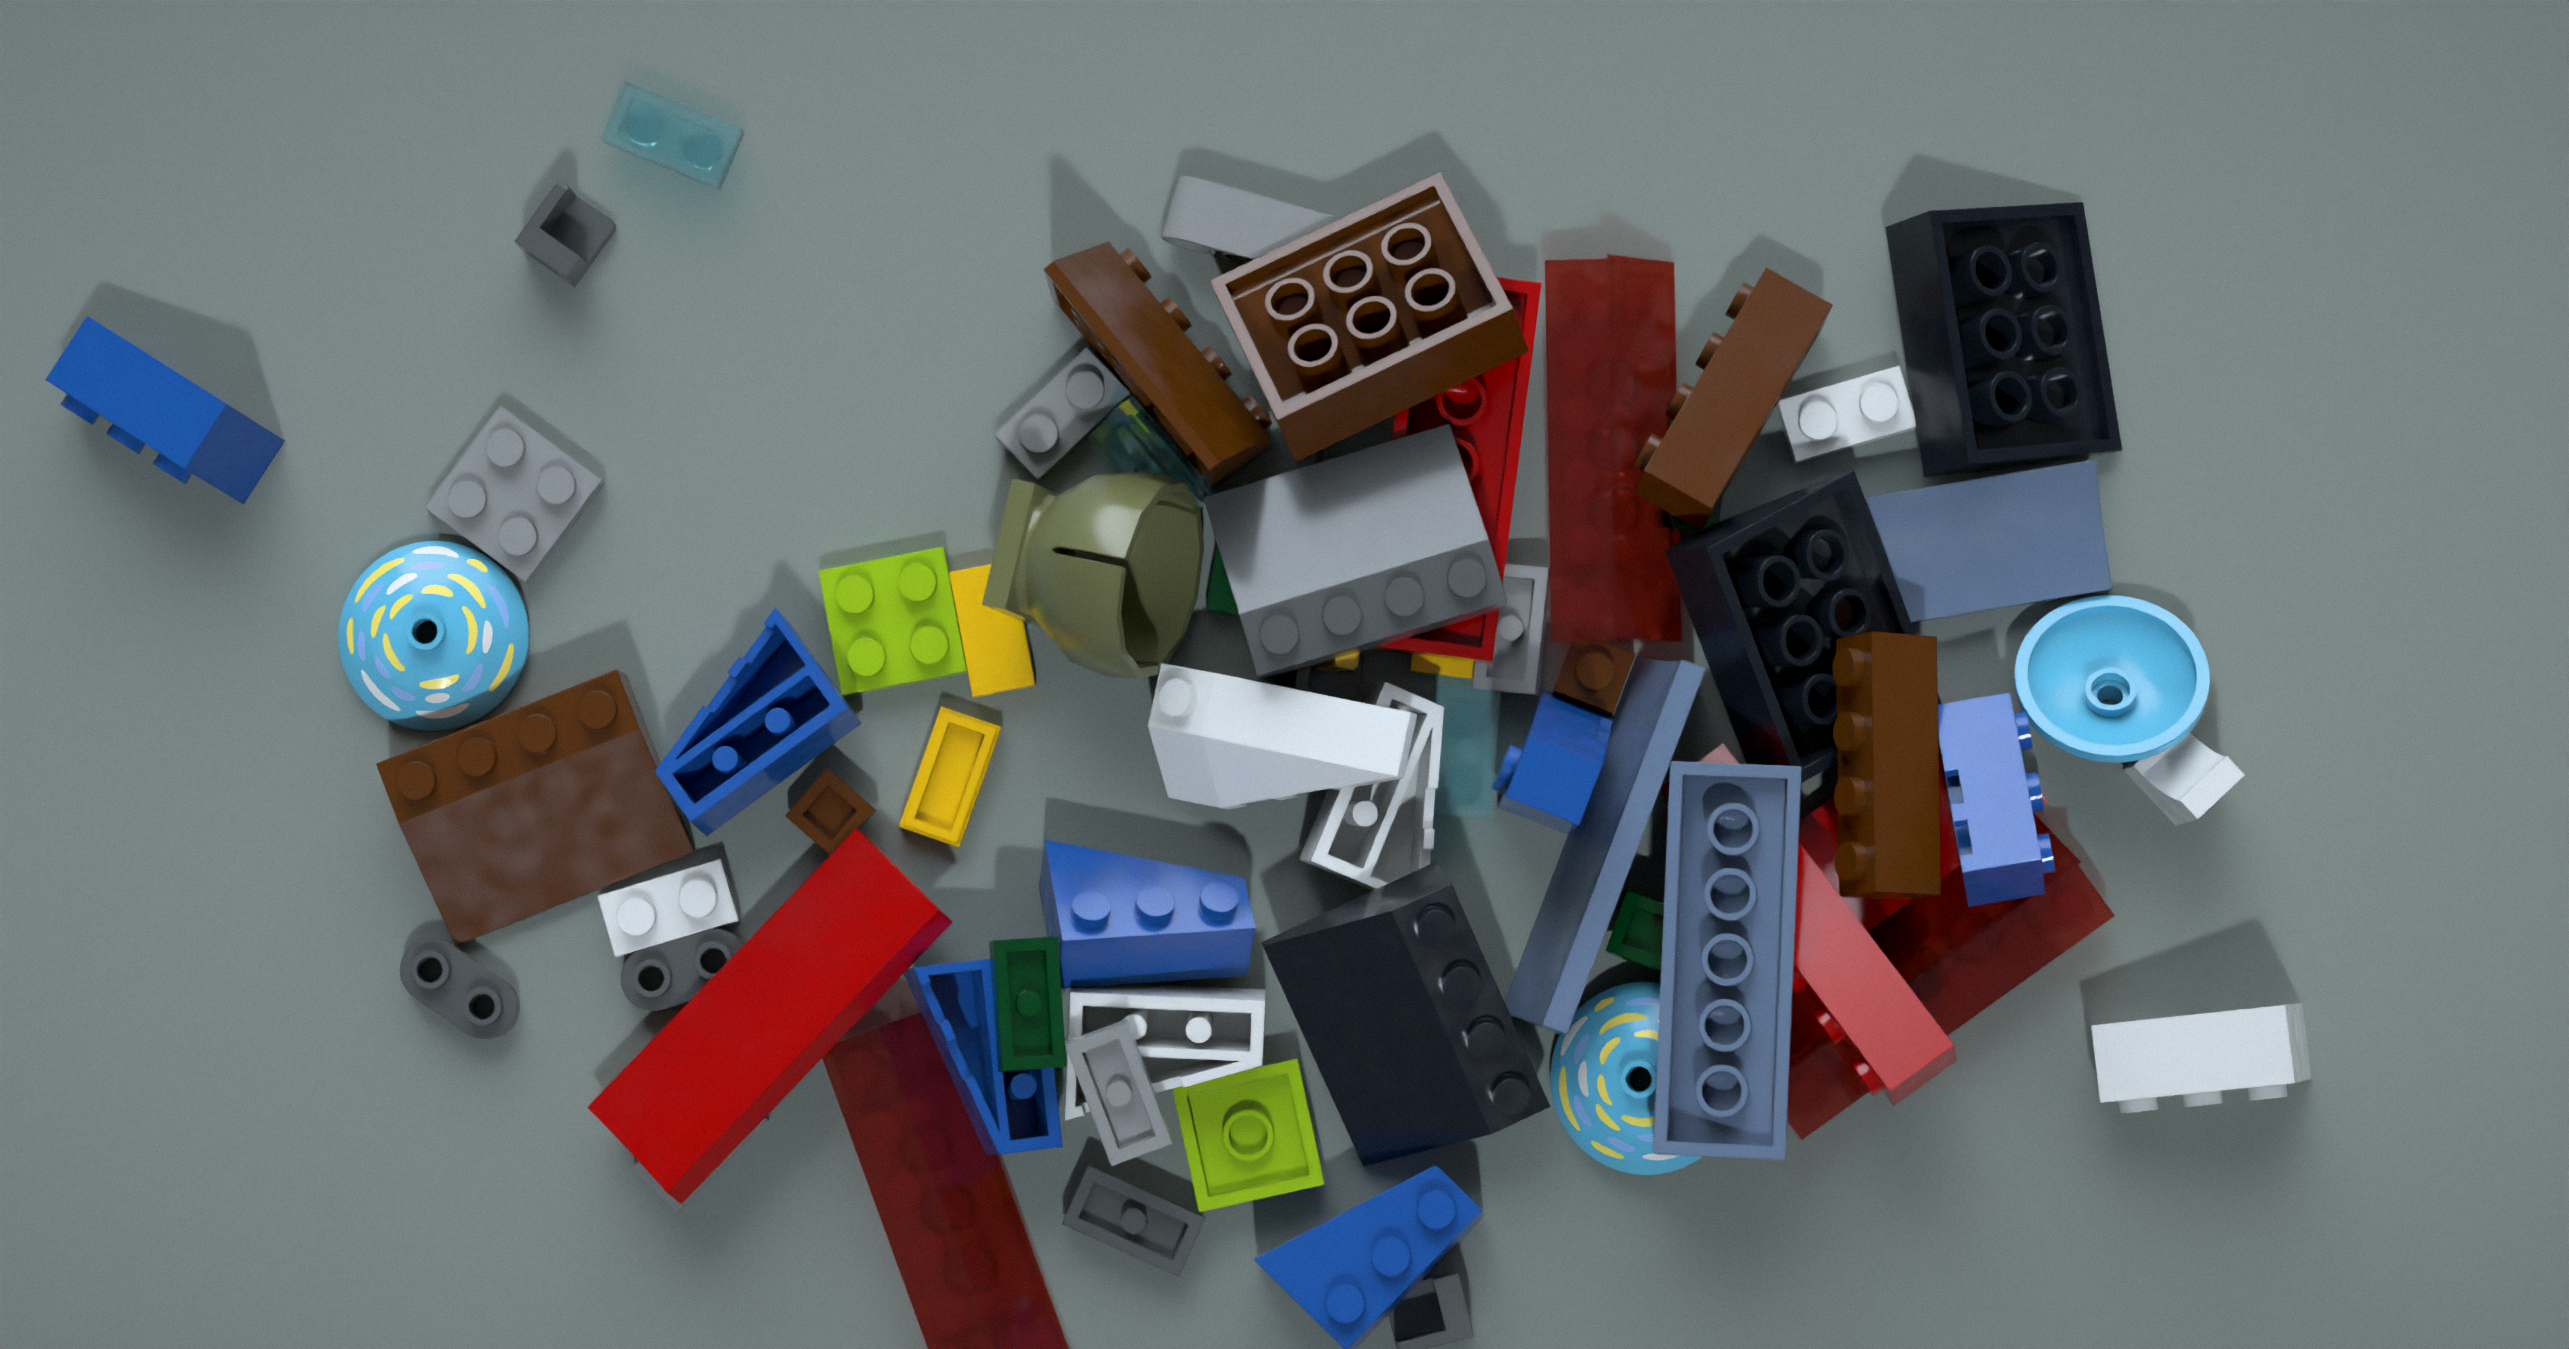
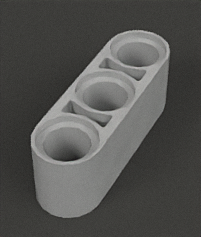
(1233, 221)

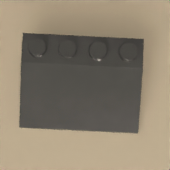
(1355, 552)

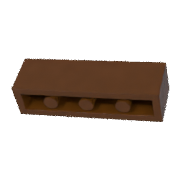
(1732, 398)
(1887, 766)

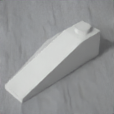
(1255, 741)

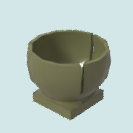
(1102, 568)

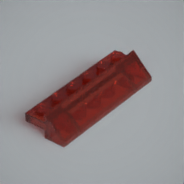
(1605, 397)
(1955, 965)
(940, 1195)

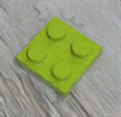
(893, 621)
(1248, 1135)

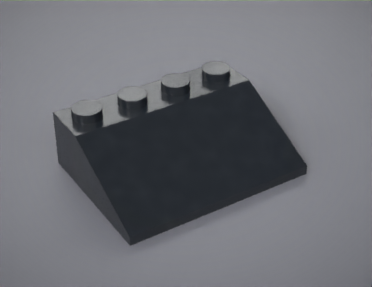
(2003, 337)
(1771, 602)
(1406, 1019)

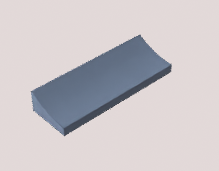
(1995, 541)
(1603, 845)
(1727, 960)

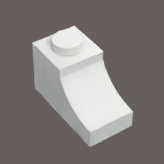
(2185, 779)

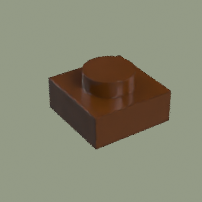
(1594, 674)
(830, 811)

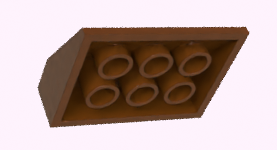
(1369, 316)
(1158, 362)
(536, 807)

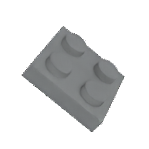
(514, 494)

